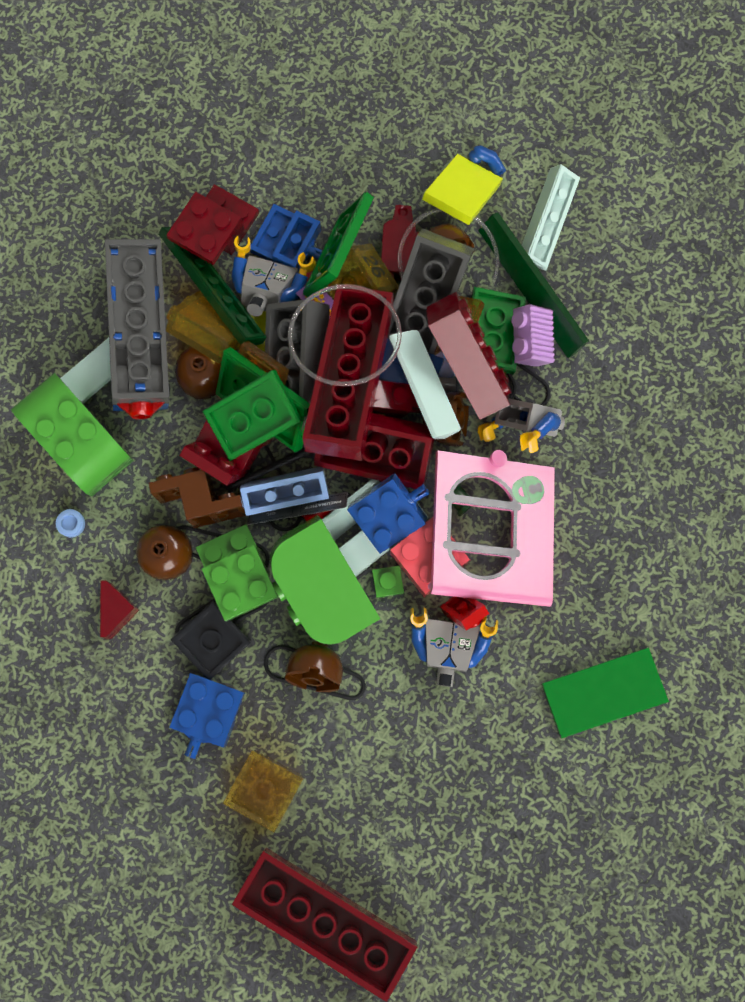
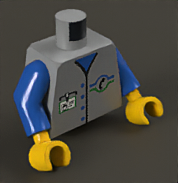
(266, 281)
(525, 416)
(449, 645)

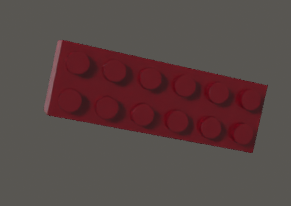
(351, 351)
(326, 924)

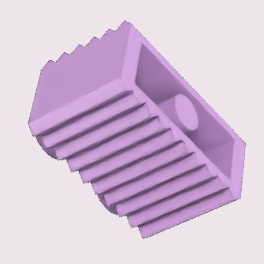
(533, 335)

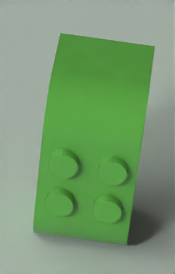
(71, 435)
(319, 584)

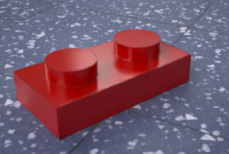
(464, 611)

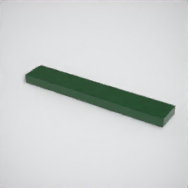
(533, 284)
(217, 293)

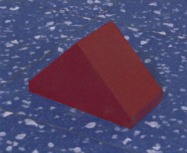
(115, 610)

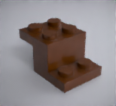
(197, 497)

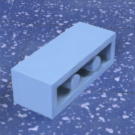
(284, 491)

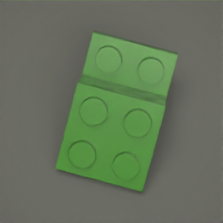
(236, 573)

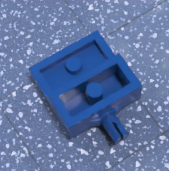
(286, 236)
(389, 512)
(206, 713)

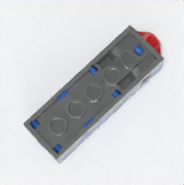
(137, 326)

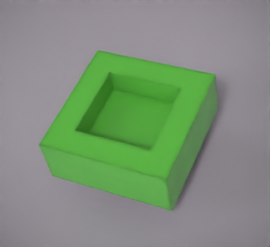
(388, 581)

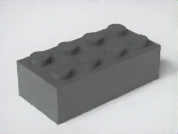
(431, 274)
(307, 339)

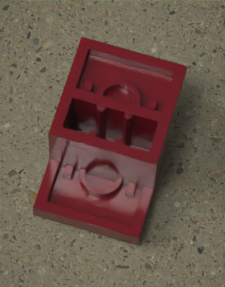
(212, 224)
(210, 457)

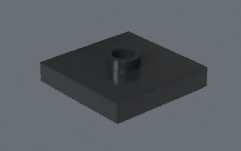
(210, 641)

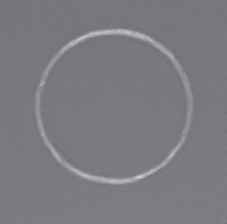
(438, 210)
(346, 383)

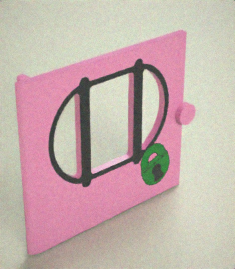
(530, 565)

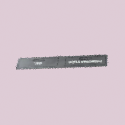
(335, 501)

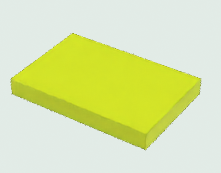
(462, 189)

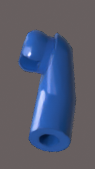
(490, 157)

